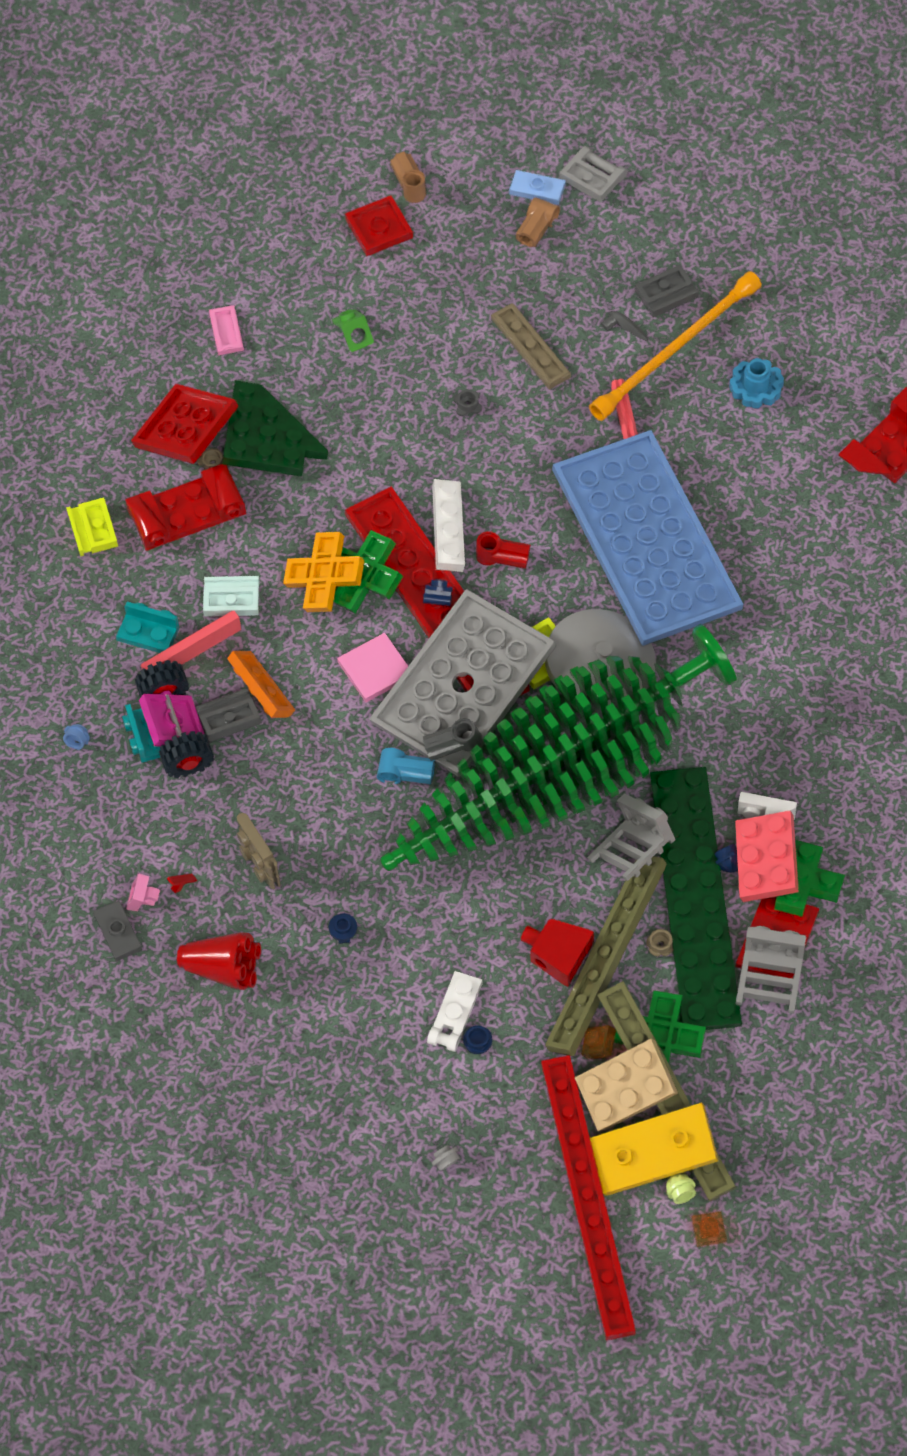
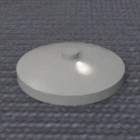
(594, 636)

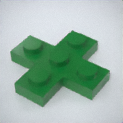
(375, 575)
(811, 881)
(668, 1032)

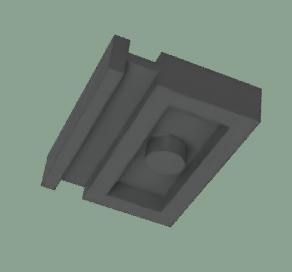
(666, 291)
(228, 715)

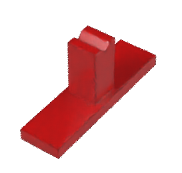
(180, 880)

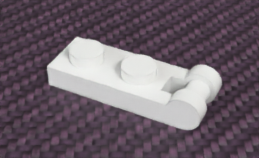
(455, 1010)

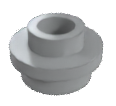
(445, 1157)

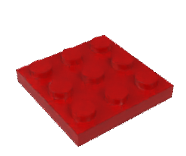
(184, 423)

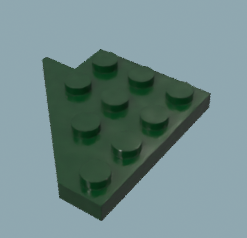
(267, 435)

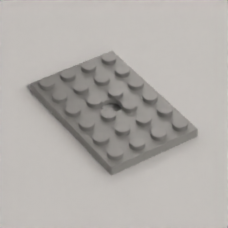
(470, 641)

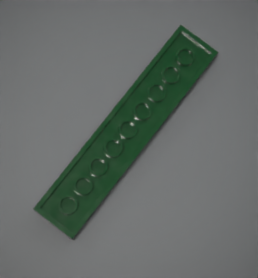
(696, 901)

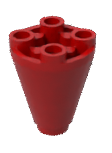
(223, 959)

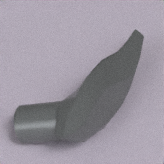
(625, 323)

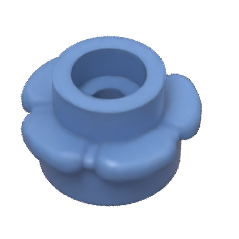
(76, 733)

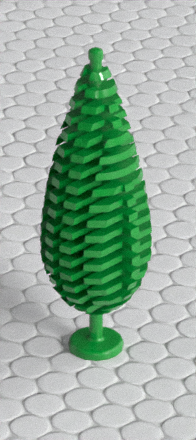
(564, 750)

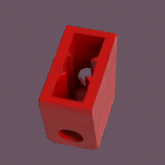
(559, 948)

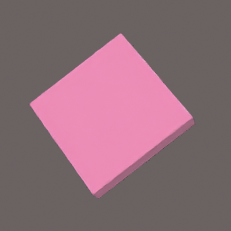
(373, 667)

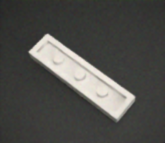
(448, 525)

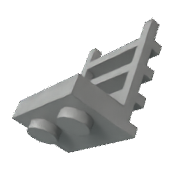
(642, 825)
(775, 952)

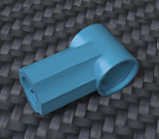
(398, 766)

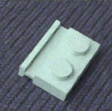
(231, 594)

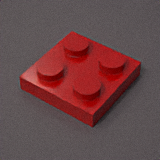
(379, 225)

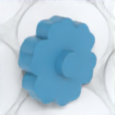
(756, 383)

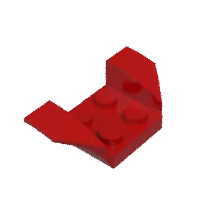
(885, 447)

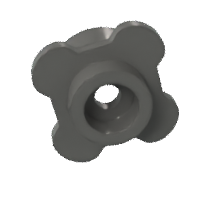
(464, 397)

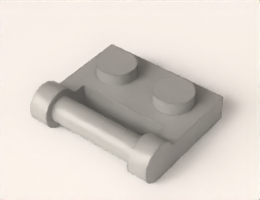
(588, 178)

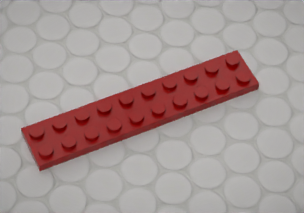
(410, 557)

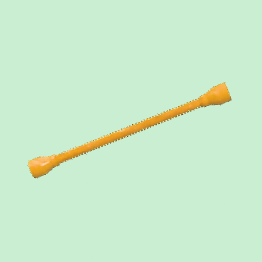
(605, 404)

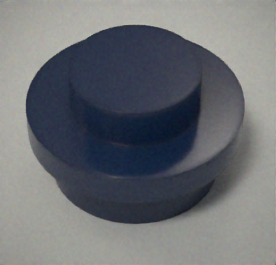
(477, 1039)

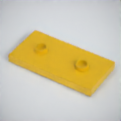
(654, 1149)

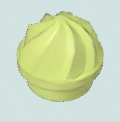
(680, 1188)

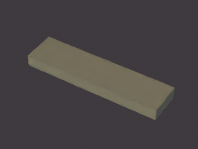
(531, 346)

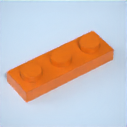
(260, 684)

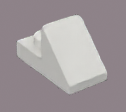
(756, 805)

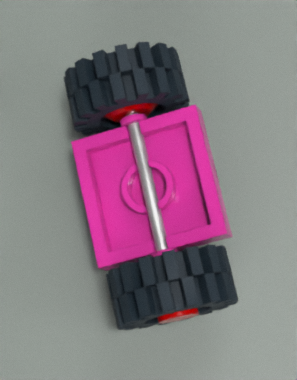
(173, 719)

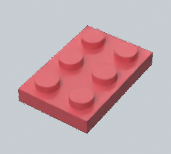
(766, 856)

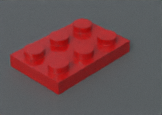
(780, 921)

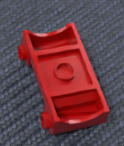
(186, 507)

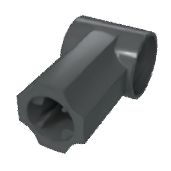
(449, 739)

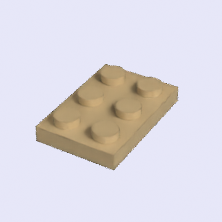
(626, 1085)

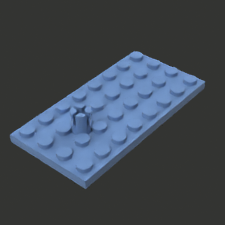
(647, 537)

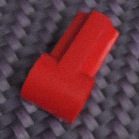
(501, 551)

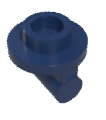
(438, 593)

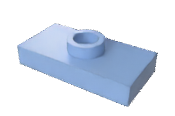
(534, 185)

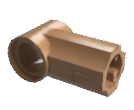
(409, 177)
(538, 219)

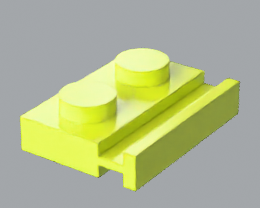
(92, 526)

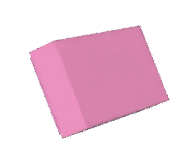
(226, 330)

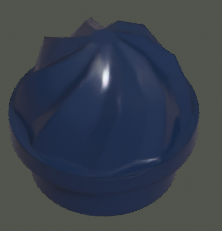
(727, 859)

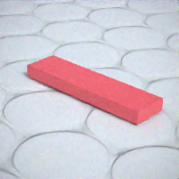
(199, 641)

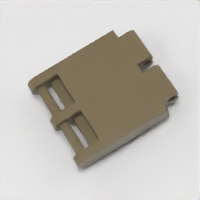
(256, 849)

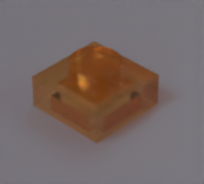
(598, 1042)
(708, 1229)

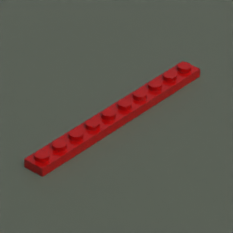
(588, 1198)

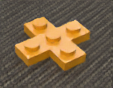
(323, 572)

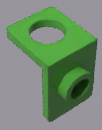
(349, 321)

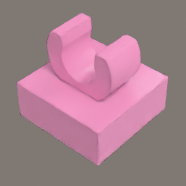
(141, 894)

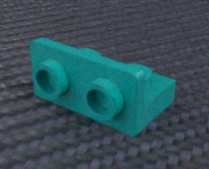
(148, 627)
(142, 741)

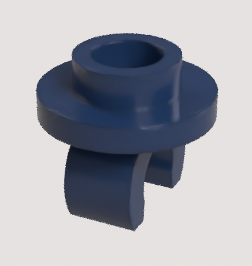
(343, 927)

